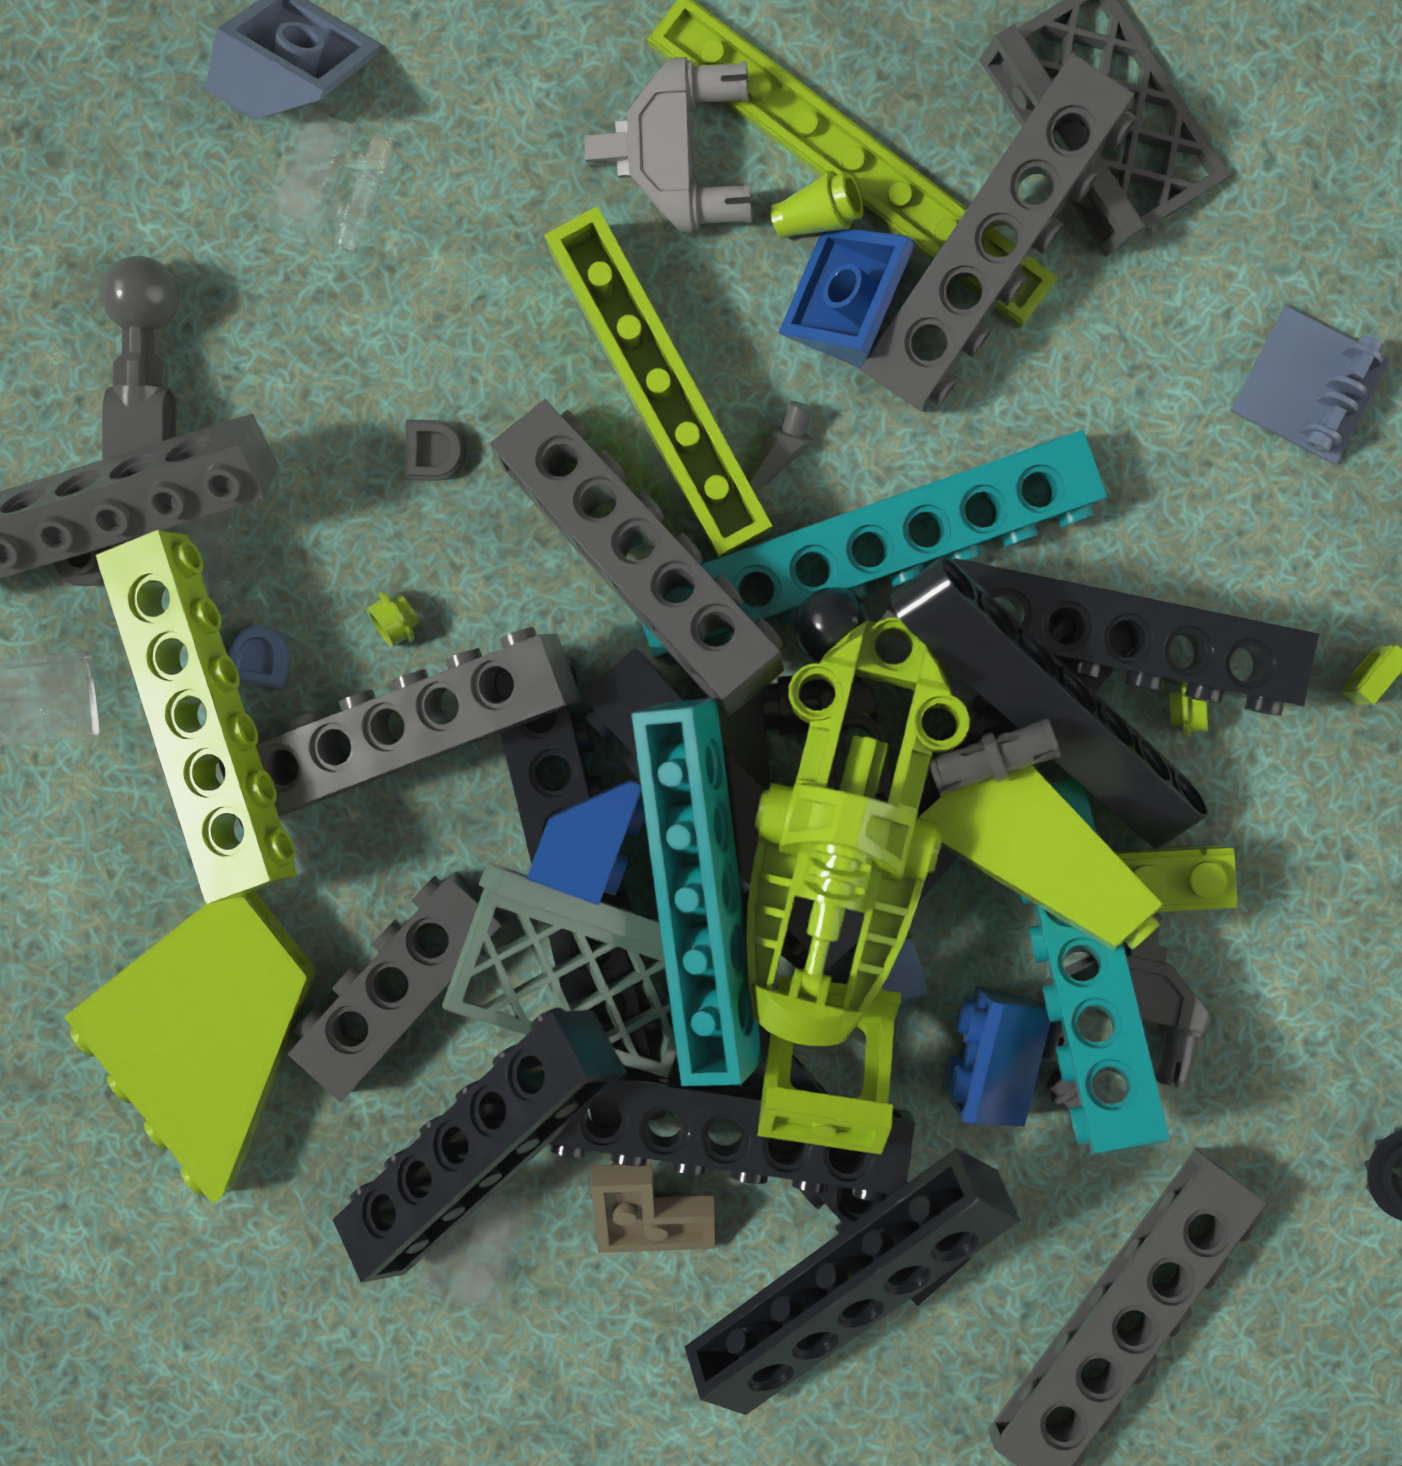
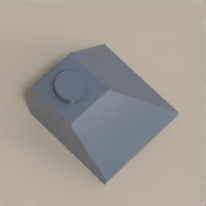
(283, 57)

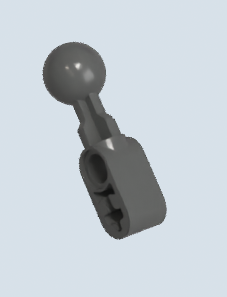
(139, 406)

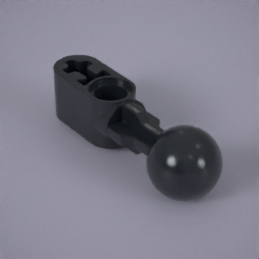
(818, 627)

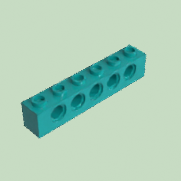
(697, 890)
(1140, 1116)

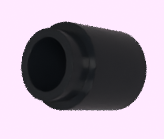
(777, 706)

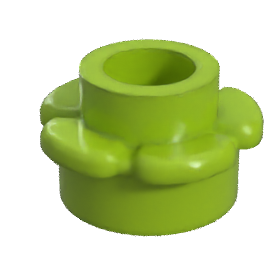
(393, 619)
(1188, 712)

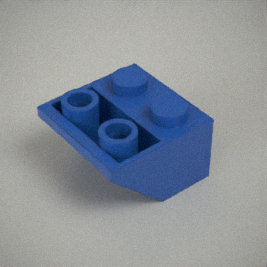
(584, 841)
(997, 1057)

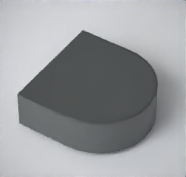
(432, 450)

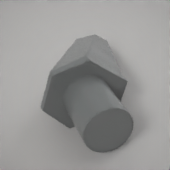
(782, 445)

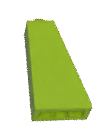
(1047, 854)

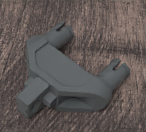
(1161, 999)

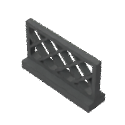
(1105, 207)

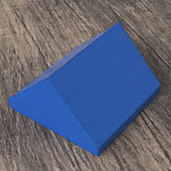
(846, 292)

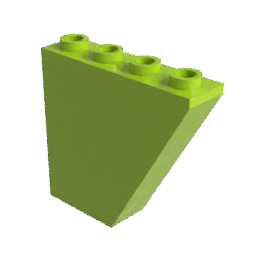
(201, 1033)

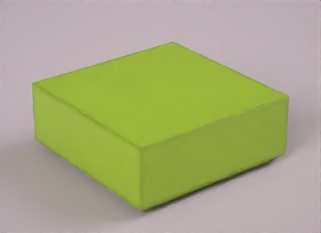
(1374, 675)

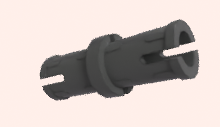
(994, 757)

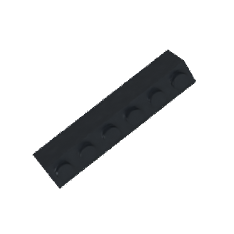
(637, 685)

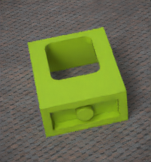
(830, 1119)

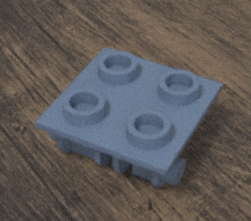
(1311, 384)

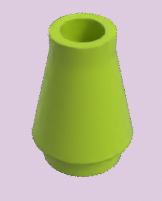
(819, 207)

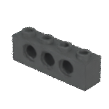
(342, 1061)

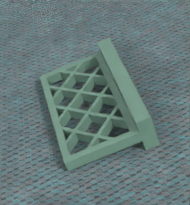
(605, 923)

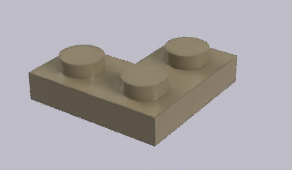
(635, 1221)

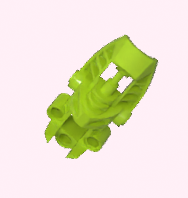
(844, 842)

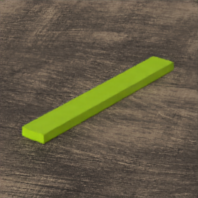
(831, 141)

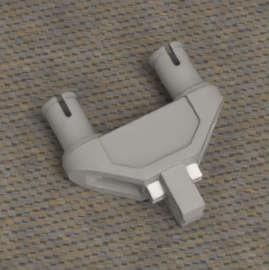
(658, 148)

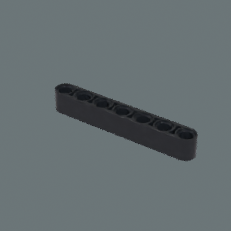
(1031, 684)

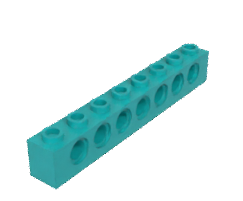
(1061, 464)

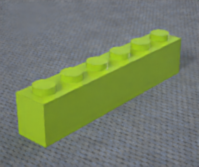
(658, 383)

